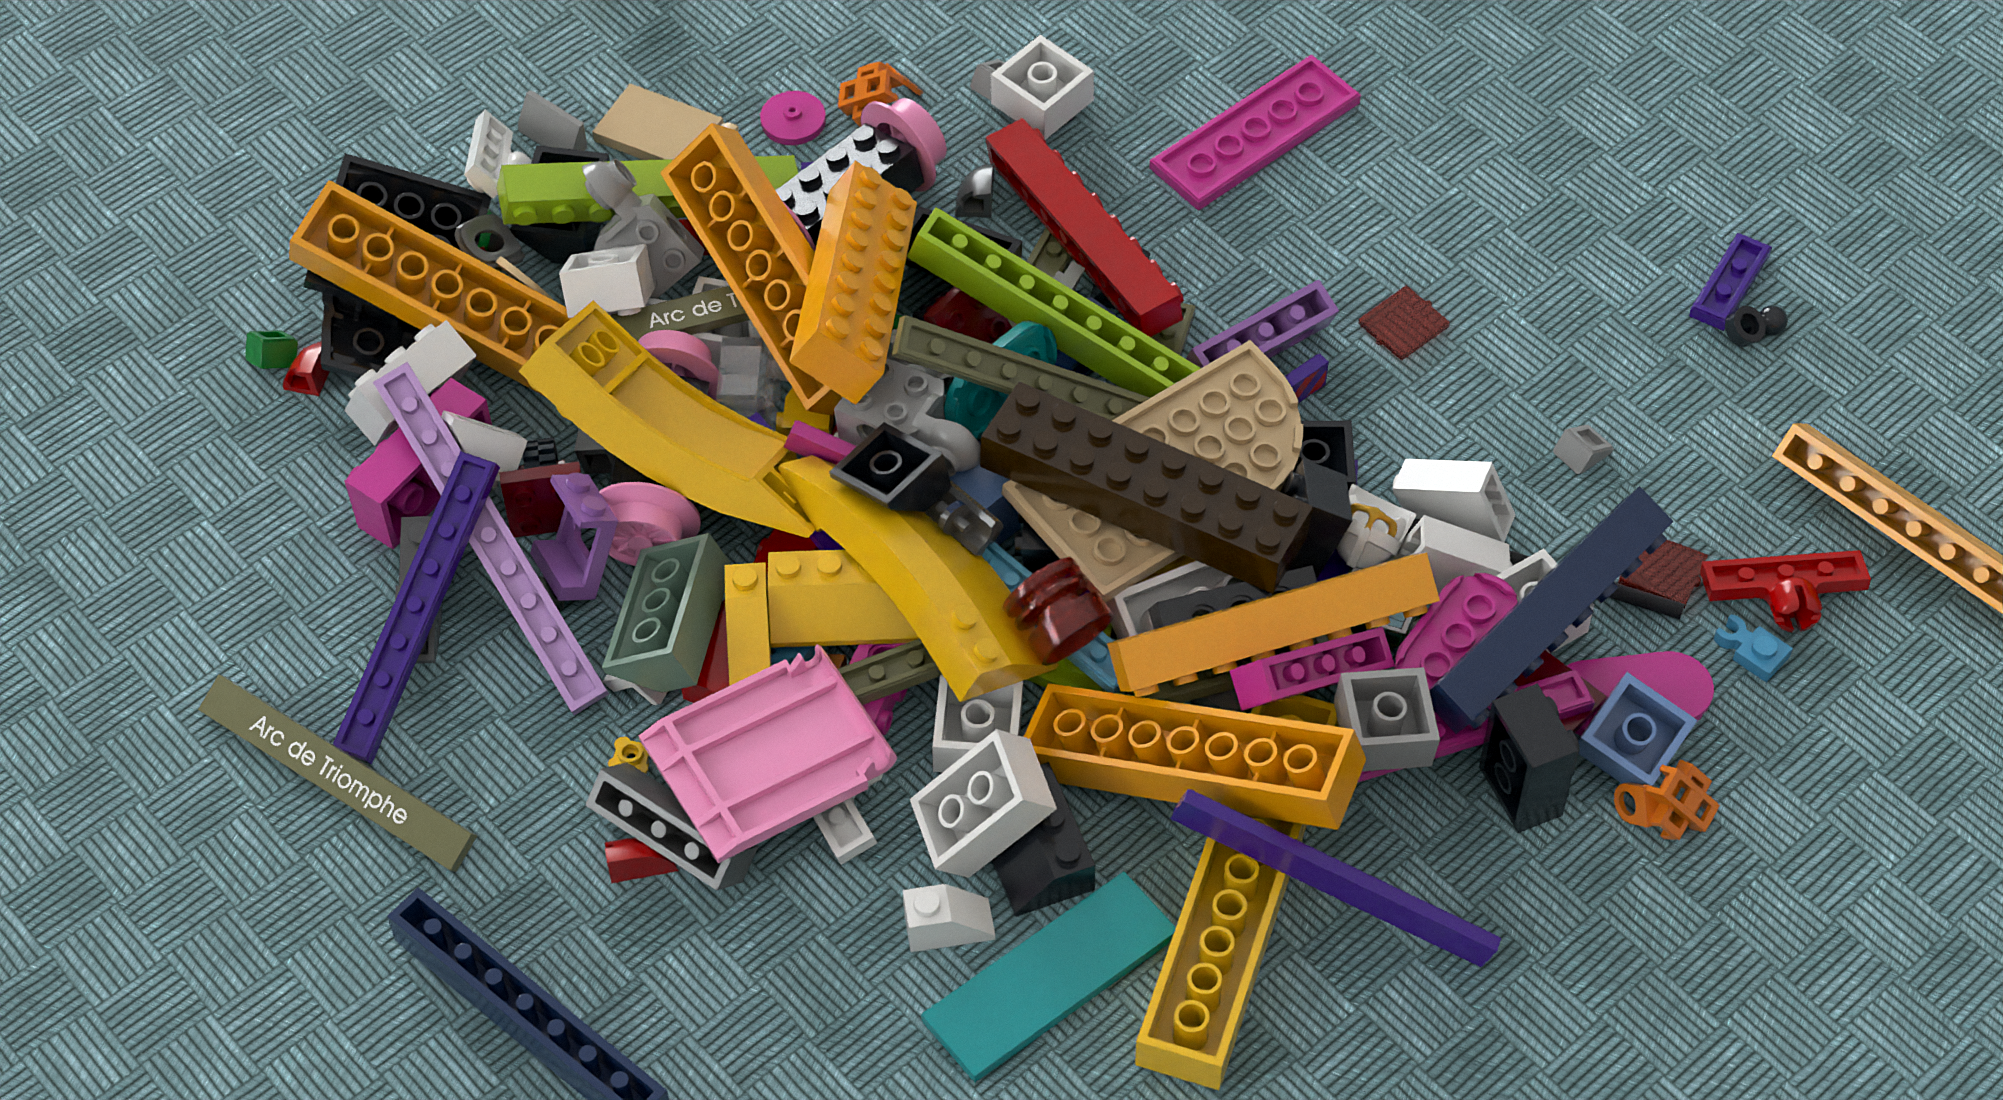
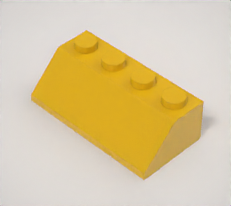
(829, 602)

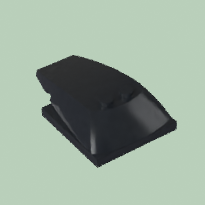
(354, 331)

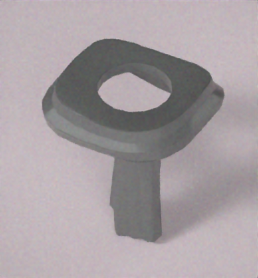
(501, 240)

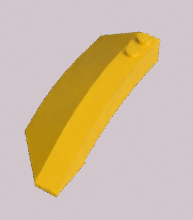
(664, 423)
(931, 578)

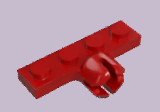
(1787, 582)

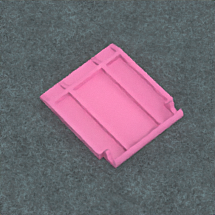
(768, 752)

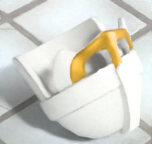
(1375, 530)

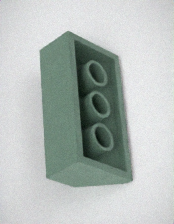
(668, 614)

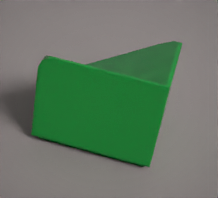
(270, 349)

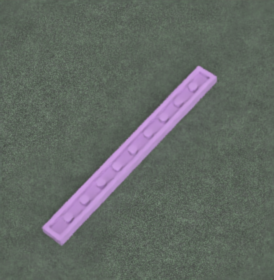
(495, 546)

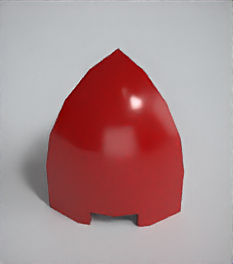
(306, 373)
(633, 859)

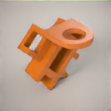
(871, 77)
(1656, 804)

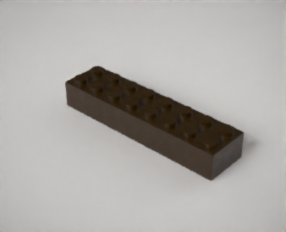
(1145, 486)

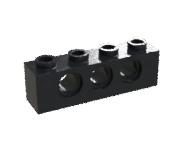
(1205, 602)

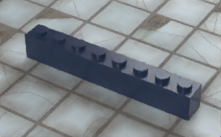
(1548, 609)
(518, 1003)

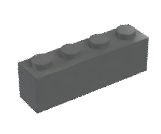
(659, 821)

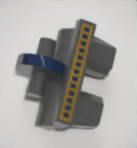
(965, 520)

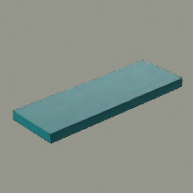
(1048, 976)

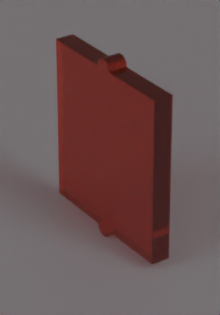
(1403, 322)
(1668, 572)

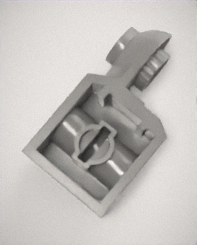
(641, 221)
(913, 405)

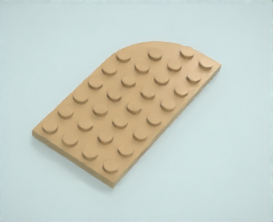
(1227, 413)

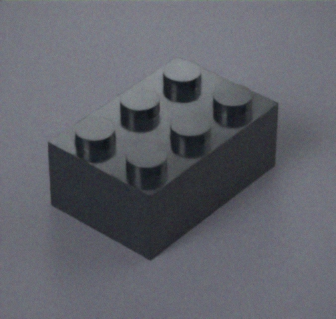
(1528, 757)

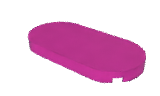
(1455, 623)
(1669, 673)

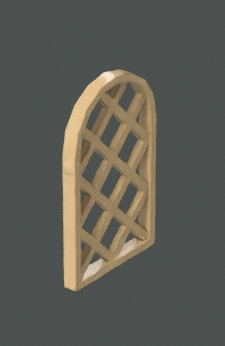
(519, 276)

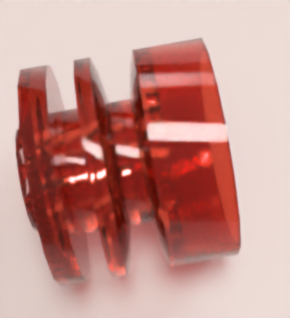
(1054, 606)

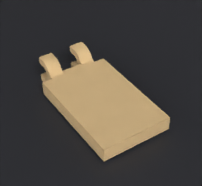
(652, 125)

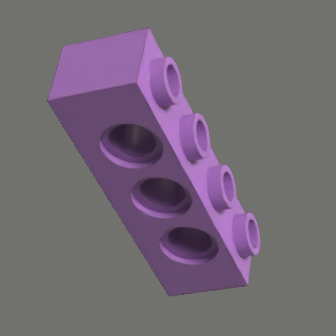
(1273, 327)

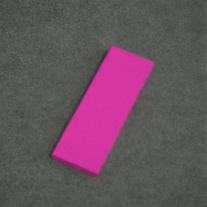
(1254, 132)

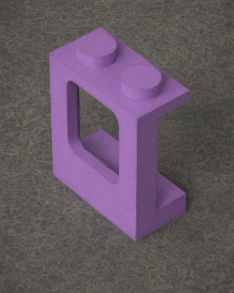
(566, 561)

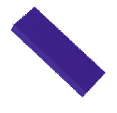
(1730, 281)

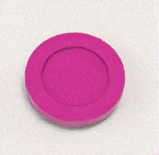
(793, 118)

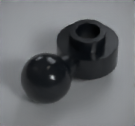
(1748, 325)

